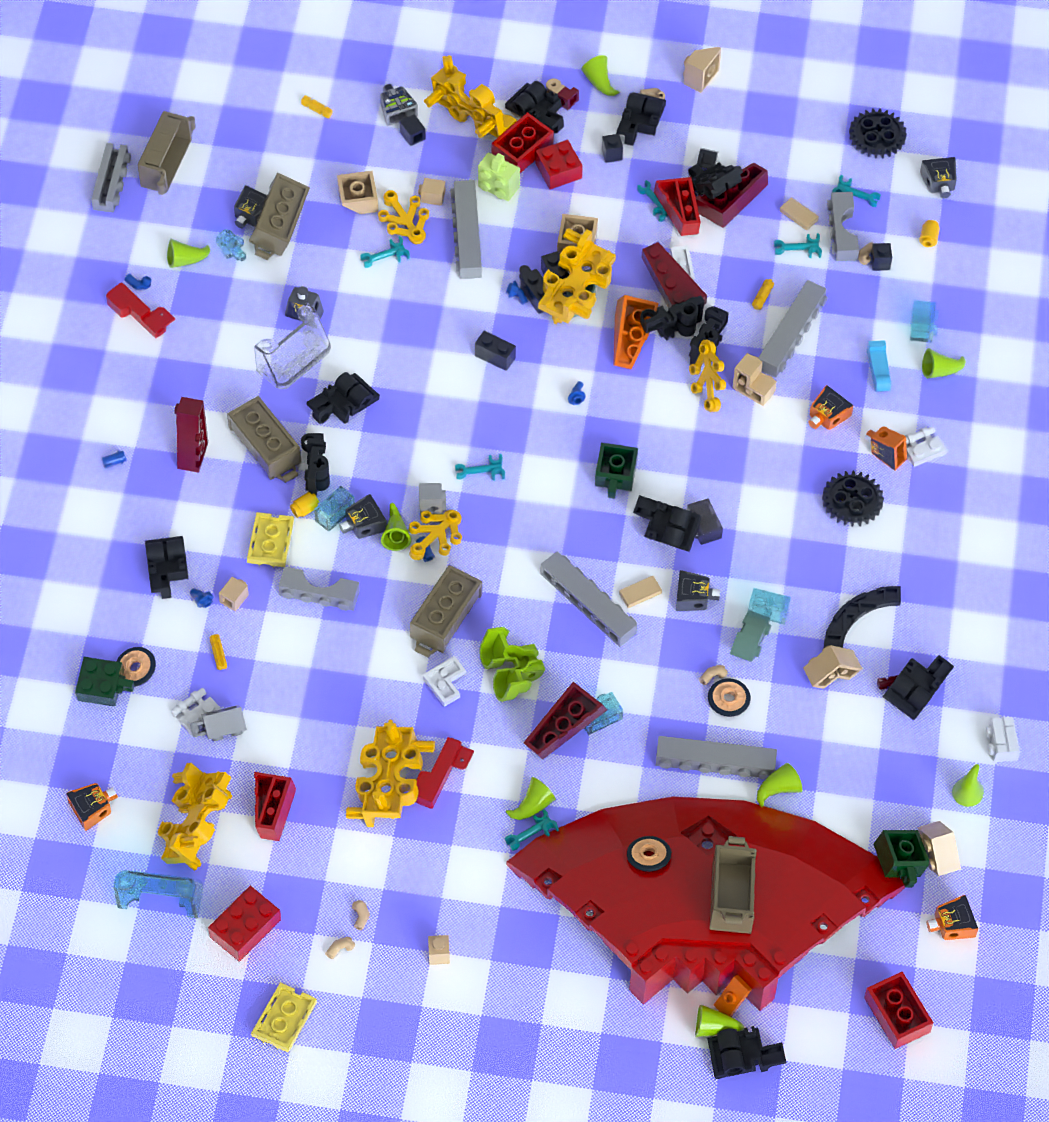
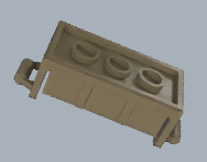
(165, 151)
(278, 216)
(265, 439)
(444, 610)
(733, 887)

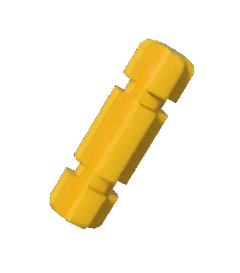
(316, 106)
(763, 294)
(218, 652)

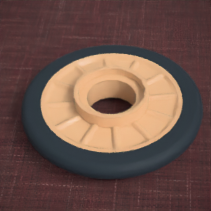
(146, 667)
(729, 708)
(638, 847)

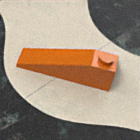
(628, 330)

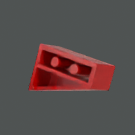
(680, 204)
(273, 802)

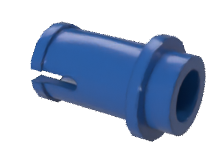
(113, 459)
(428, 551)

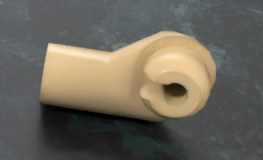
(864, 252)
(713, 671)
(339, 944)

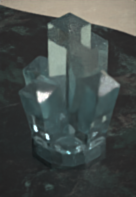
(231, 245)

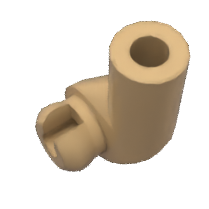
(654, 92)
(363, 914)

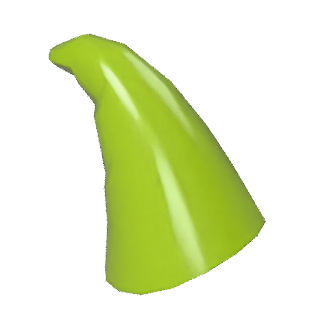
(597, 73)
(183, 254)
(939, 365)
(396, 533)
(782, 780)
(968, 790)
(536, 799)
(712, 1021)

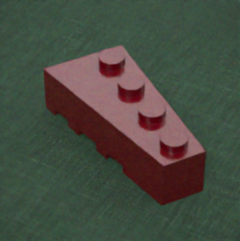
(733, 201)
(669, 276)
(191, 434)
(564, 720)

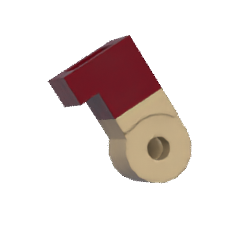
(568, 96)

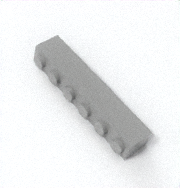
(467, 229)
(792, 327)
(588, 598)
(715, 757)

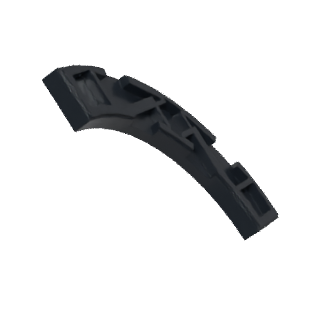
(858, 607)

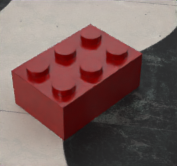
(522, 140)
(244, 923)
(898, 1010)

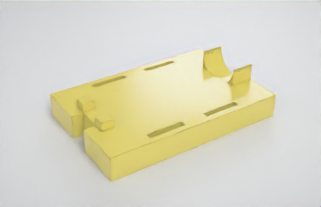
(270, 540)
(284, 1017)

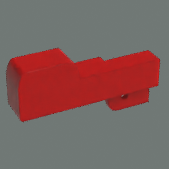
(126, 303)
(432, 783)

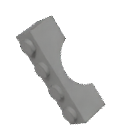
(845, 243)
(340, 595)

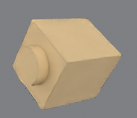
(432, 191)
(233, 593)
(439, 949)

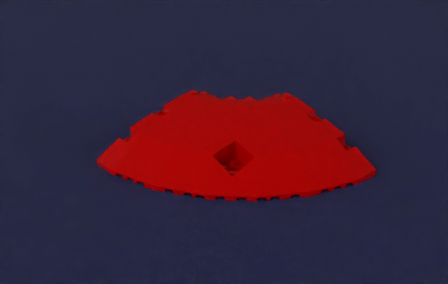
(662, 916)

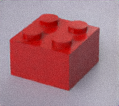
(558, 164)

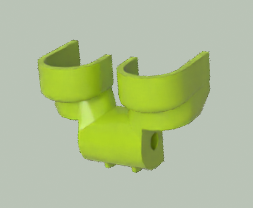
(514, 681)

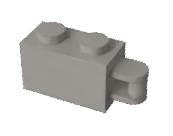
(220, 723)

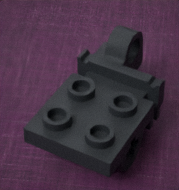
(537, 102)
(641, 116)
(714, 179)
(678, 318)
(715, 322)
(344, 398)
(317, 474)
(668, 523)
(166, 563)
(917, 685)
(740, 1051)

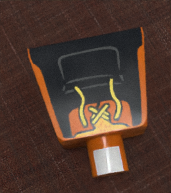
(829, 409)
(888, 446)
(91, 804)
(954, 920)

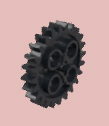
(877, 133)
(852, 498)

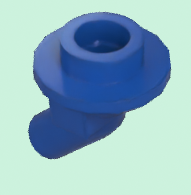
(513, 289)
(577, 396)
(203, 599)

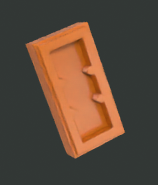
(732, 996)

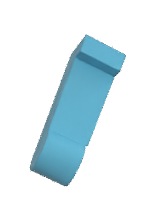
(879, 365)

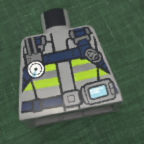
(397, 104)

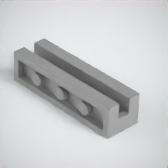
(110, 178)

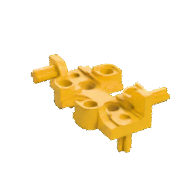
(449, 92)
(573, 260)
(198, 798)
(388, 804)

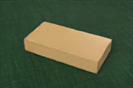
(799, 213)
(640, 591)

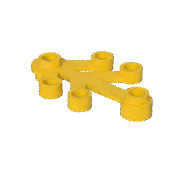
(404, 218)
(709, 374)
(449, 519)

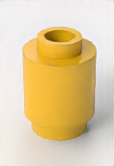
(929, 233)
(304, 505)

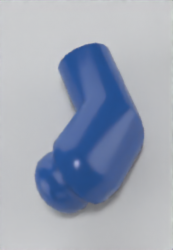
(145, 283)

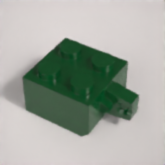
(616, 468)
(101, 681)
(902, 855)

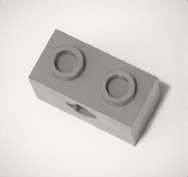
(432, 498)

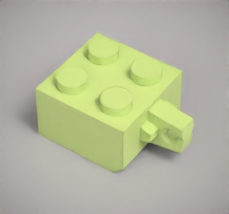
(498, 176)

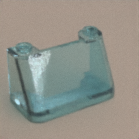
(131, 883)

